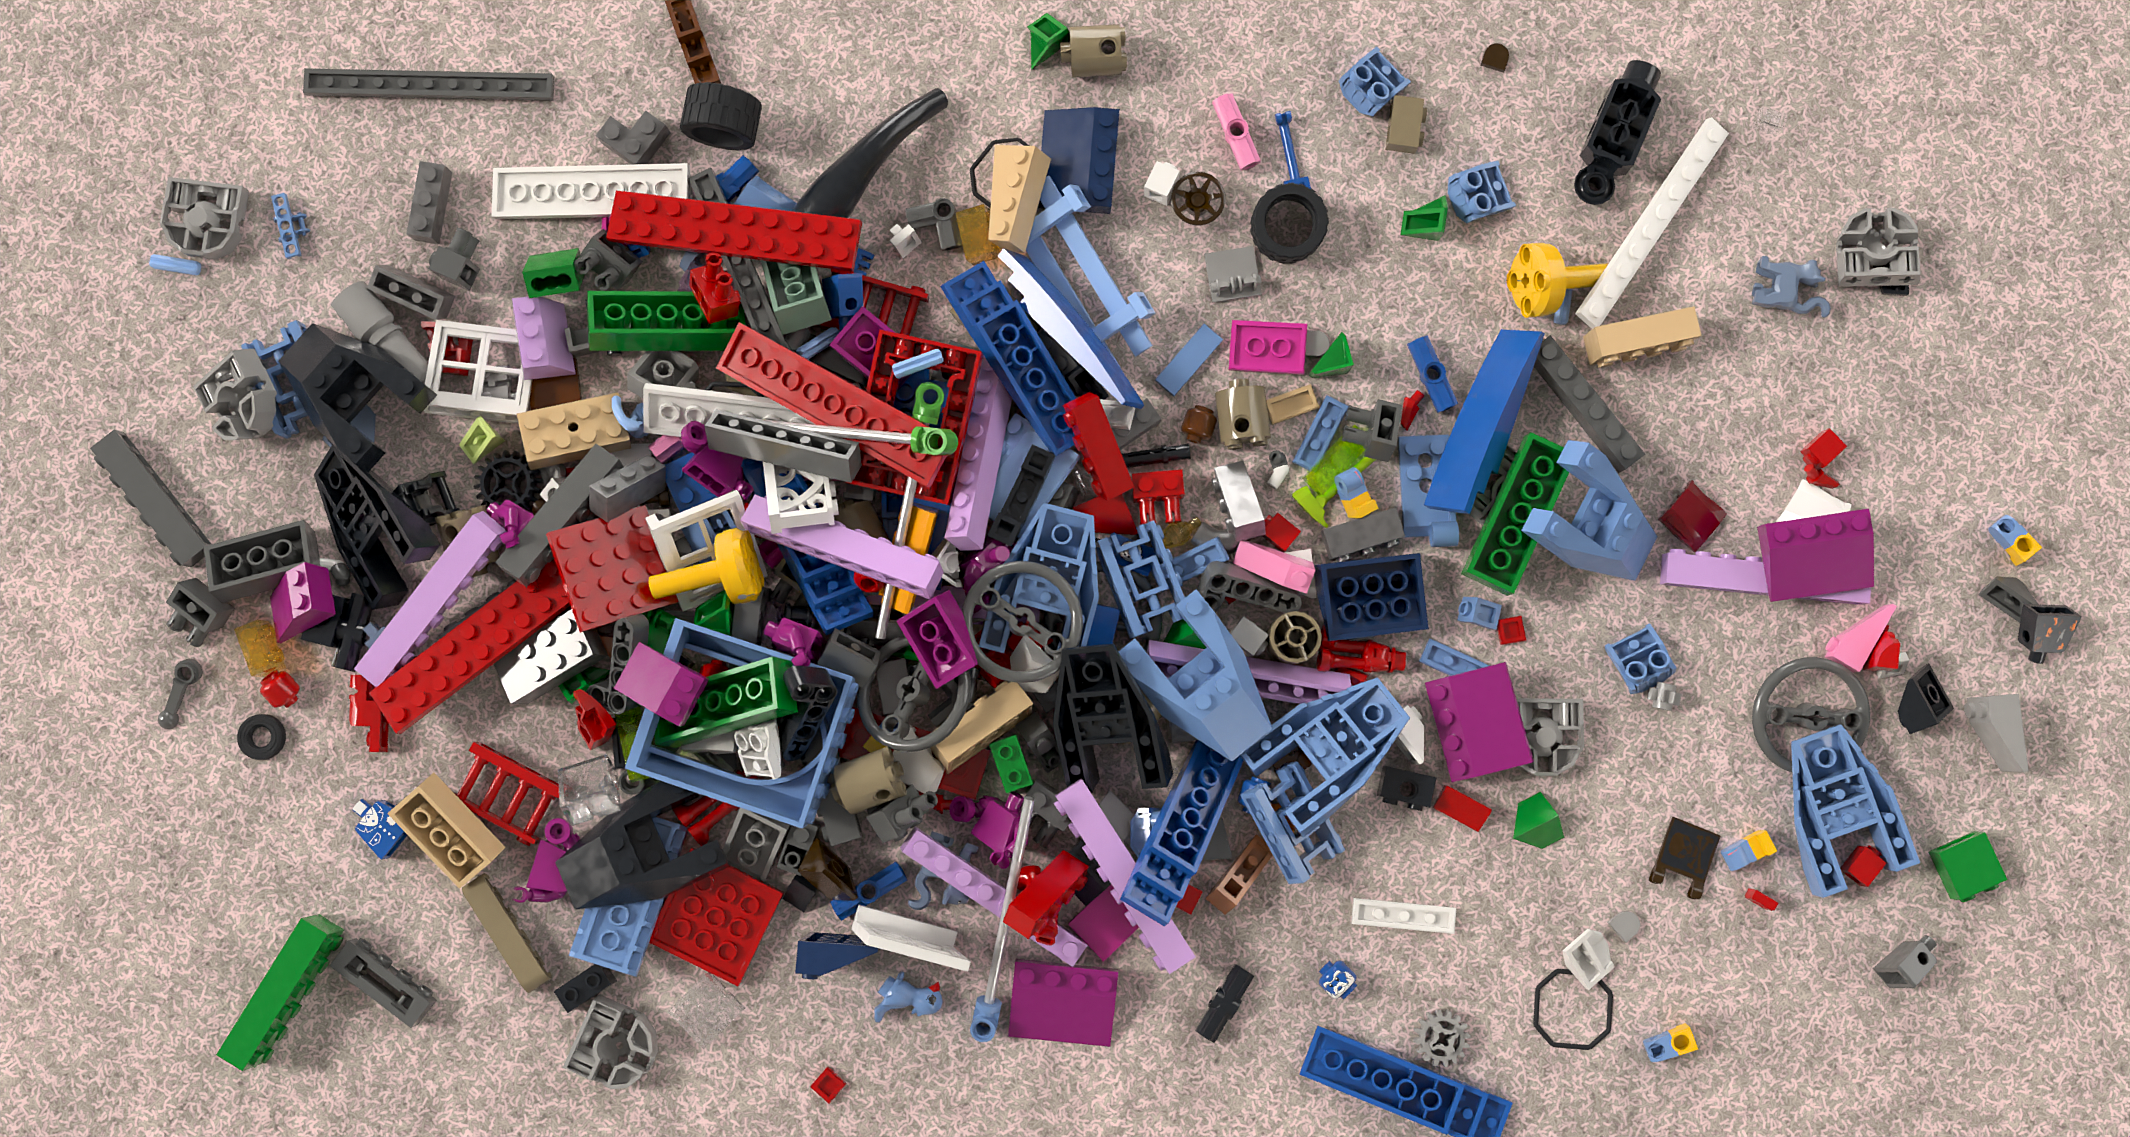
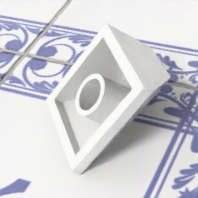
(1412, 737)

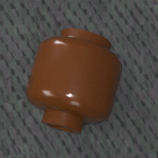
(1198, 424)

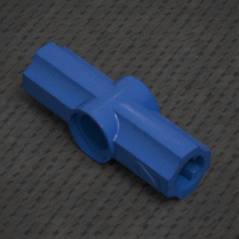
(736, 177)
(1426, 358)
(883, 881)

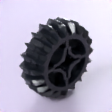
(517, 477)

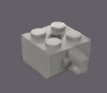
(662, 368)

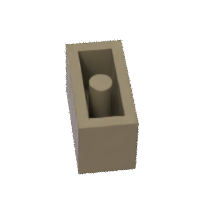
(1405, 124)

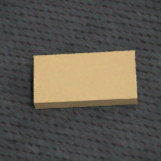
(1292, 404)

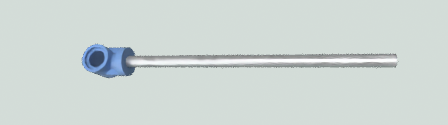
(988, 1006)

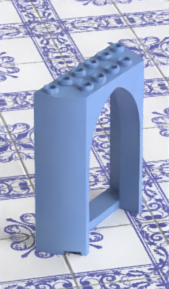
(785, 799)

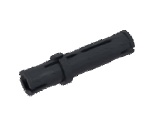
(1157, 455)

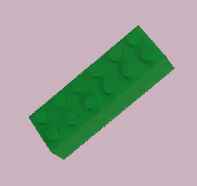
(654, 322)
(1501, 546)
(733, 702)
(281, 992)

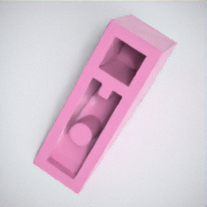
(1275, 565)
(1855, 644)

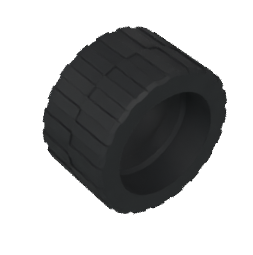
(720, 116)
(1302, 195)

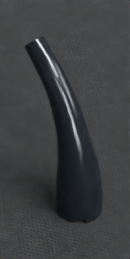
(844, 182)

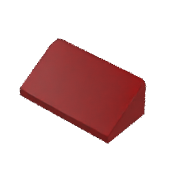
(1462, 808)

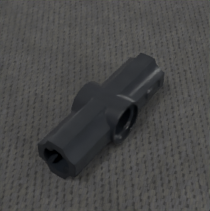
(351, 633)
(1225, 1003)

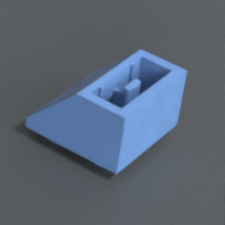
(714, 525)

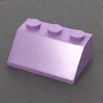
(542, 338)

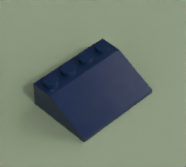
(1082, 152)
(1371, 596)
(826, 952)

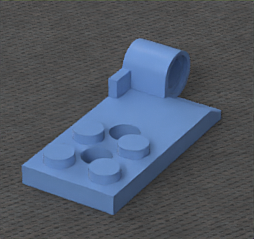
(1417, 518)

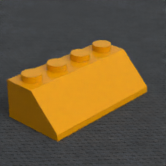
(918, 538)

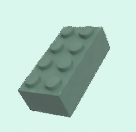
(795, 295)

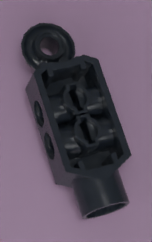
(1618, 131)

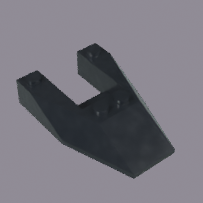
(337, 380)
(358, 511)
(1100, 706)
(626, 859)

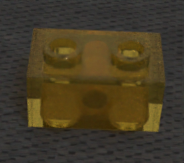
(974, 233)
(260, 648)

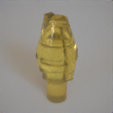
(1179, 533)

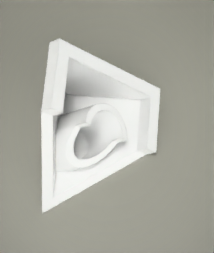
(948, 558)

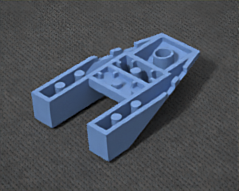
(1609, 528)
(1065, 544)
(1210, 694)
(1342, 738)
(1837, 795)

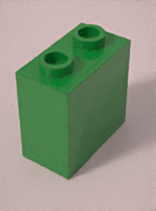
(552, 273)
(1011, 763)
(1968, 866)

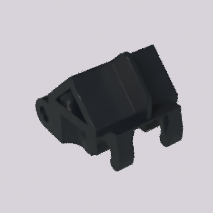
(417, 496)

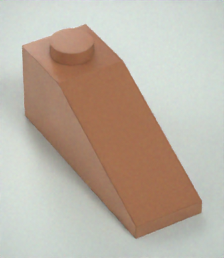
(1240, 875)

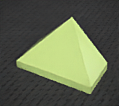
(480, 440)

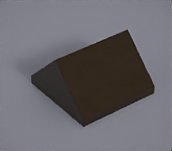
(828, 872)

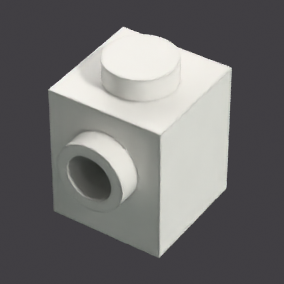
(1161, 182)

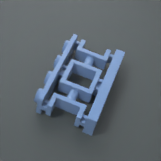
(283, 425)
(1124, 585)
(1277, 830)

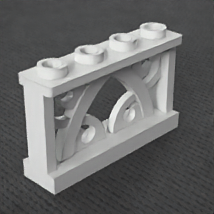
(784, 512)

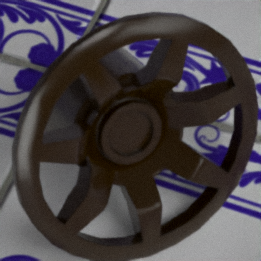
(1197, 199)

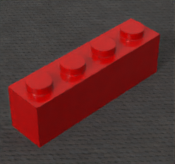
(1098, 446)
(1046, 894)

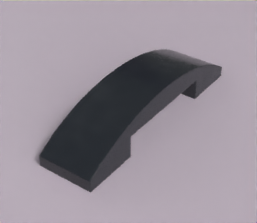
(1022, 496)

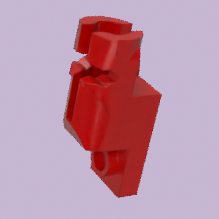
(367, 713)

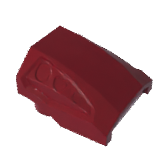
(1692, 517)

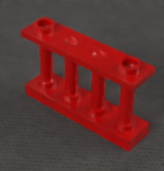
(915, 294)
(528, 779)

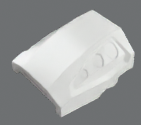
(1812, 502)
(760, 749)

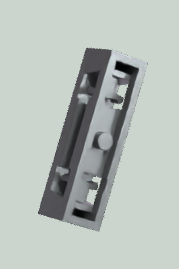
(359, 955)

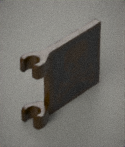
(1686, 852)

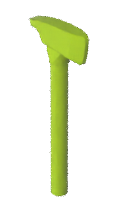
(1315, 505)

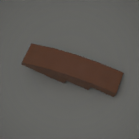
(692, 41)

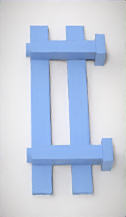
(1122, 315)

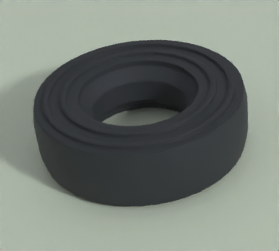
(246, 731)

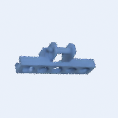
(279, 219)

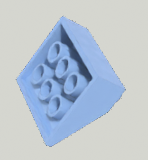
(1016, 445)

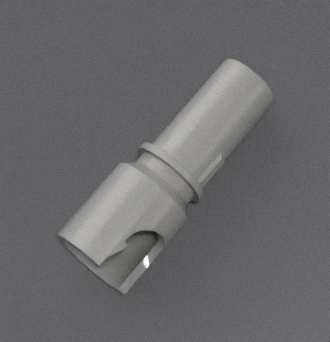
(374, 324)

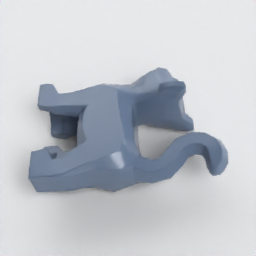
(1785, 284)
(951, 894)

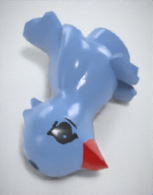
(901, 994)

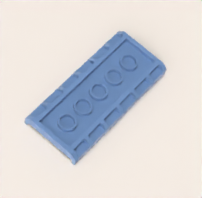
(621, 933)

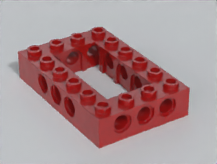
(883, 384)

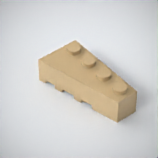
(1015, 195)

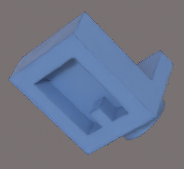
(1479, 612)

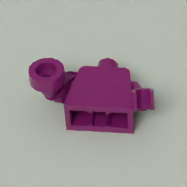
(711, 468)
(511, 518)
(981, 561)
(796, 640)
(996, 824)
(545, 878)

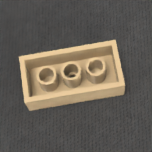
(1642, 336)
(548, 433)
(983, 725)
(446, 830)

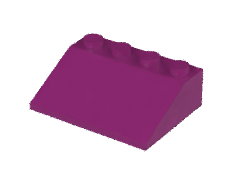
(1818, 554)
(1479, 722)
(1063, 1002)

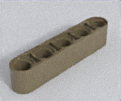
(505, 933)

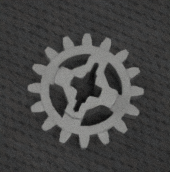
(1431, 1042)

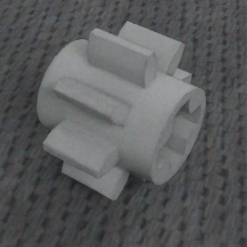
(1664, 696)

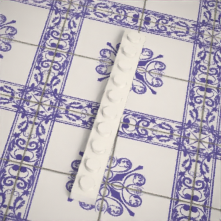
(1652, 223)

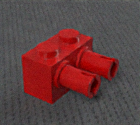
(714, 290)
(1158, 486)

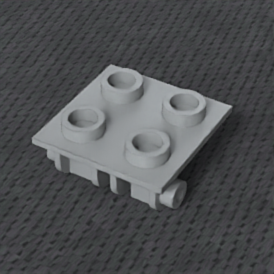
(1233, 274)

